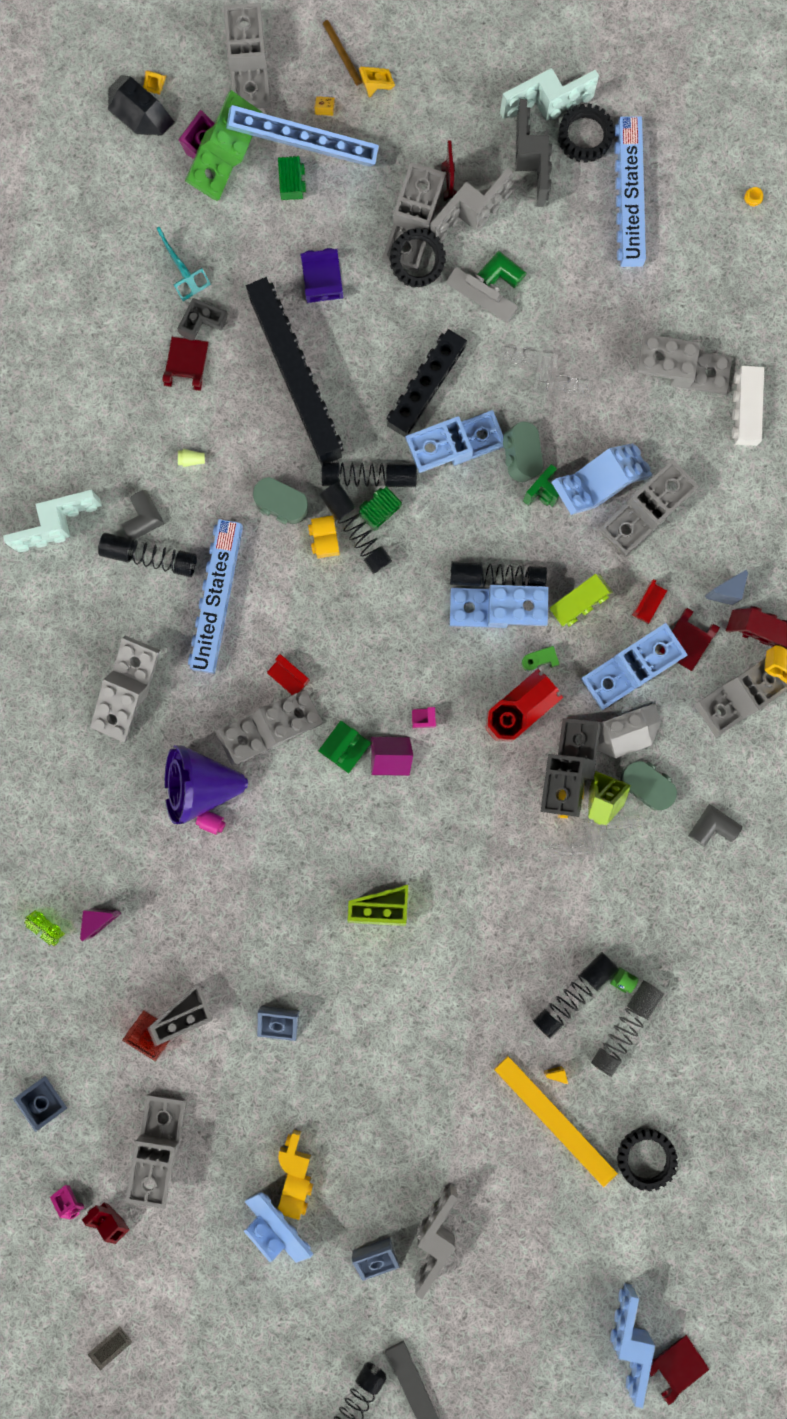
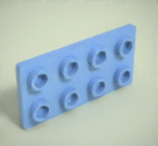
(272, 1232)

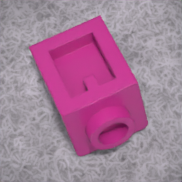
(66, 1203)

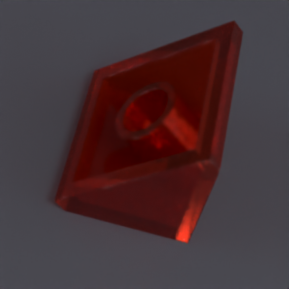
(140, 1038)

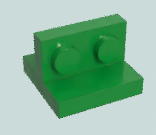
(543, 488)
(344, 746)

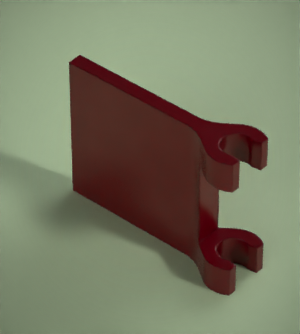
(449, 167)
(186, 360)
(691, 639)
(679, 1366)

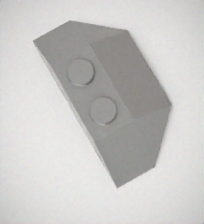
(629, 732)

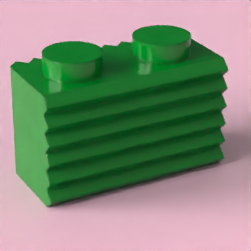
(291, 178)
(379, 508)

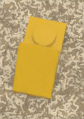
(376, 79)

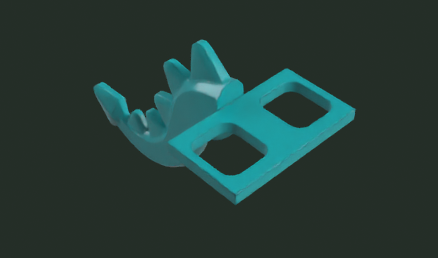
(186, 275)

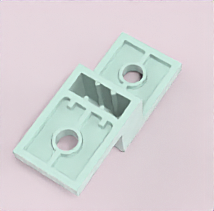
(549, 94)
(53, 521)

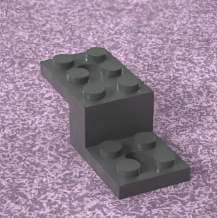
(533, 153)
(570, 767)

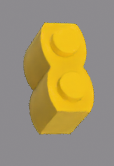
(325, 537)
(776, 662)
(293, 1196)

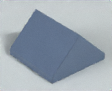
(730, 591)
(277, 1023)
(40, 1103)
(375, 1259)

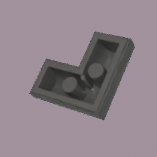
(198, 314)
(147, 518)
(714, 821)

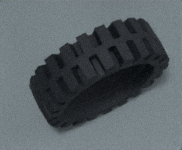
(585, 153)
(433, 241)
(647, 1183)

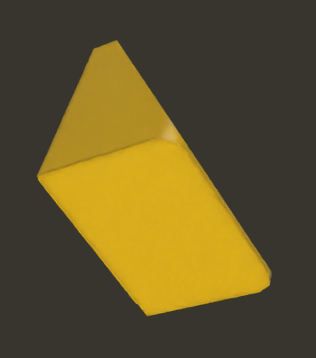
(154, 82)
(324, 106)
(557, 1074)

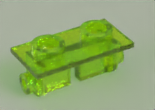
(37, 922)

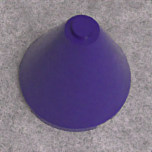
(198, 784)

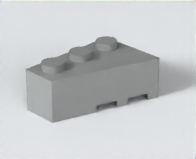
(180, 1018)

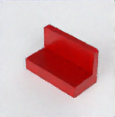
(649, 602)
(287, 675)

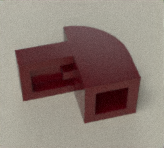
(107, 1222)

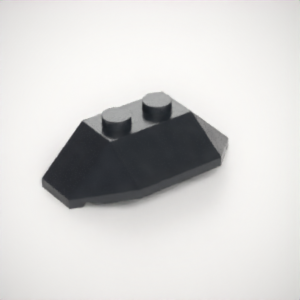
(137, 108)

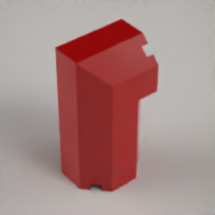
(521, 707)

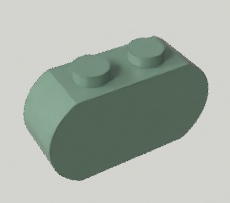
(523, 452)
(280, 501)
(649, 785)

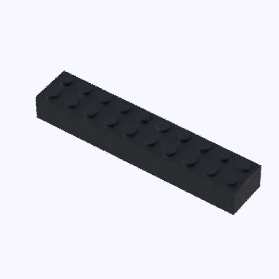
(295, 370)

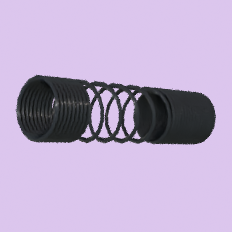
(396, 474)
(341, 505)
(117, 548)
(470, 574)
(597, 974)
(370, 1383)

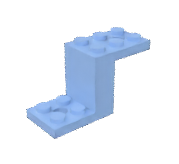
(602, 478)

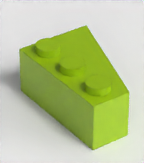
(581, 600)
(606, 798)
(380, 908)

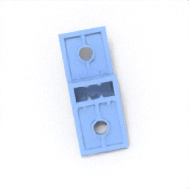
(455, 441)
(499, 606)
(634, 666)
(632, 1344)

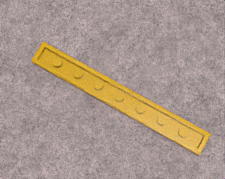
(555, 1121)

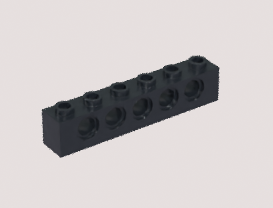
(448, 341)

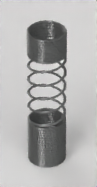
(642, 1004)

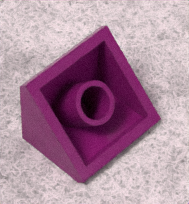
(194, 133)
(391, 756)
(95, 920)

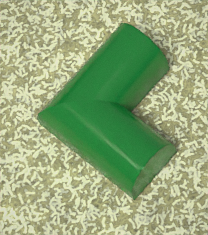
(501, 267)

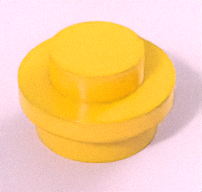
(753, 196)

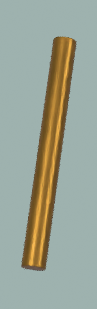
(340, 49)

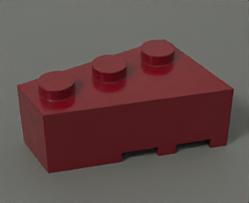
(759, 625)

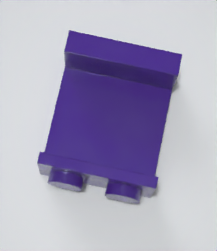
(322, 275)

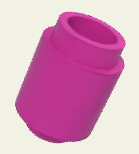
(211, 822)

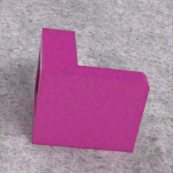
(423, 718)

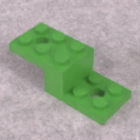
(219, 151)

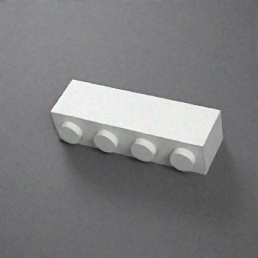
(749, 405)

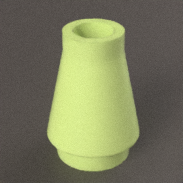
(189, 457)

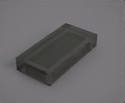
(109, 1348)

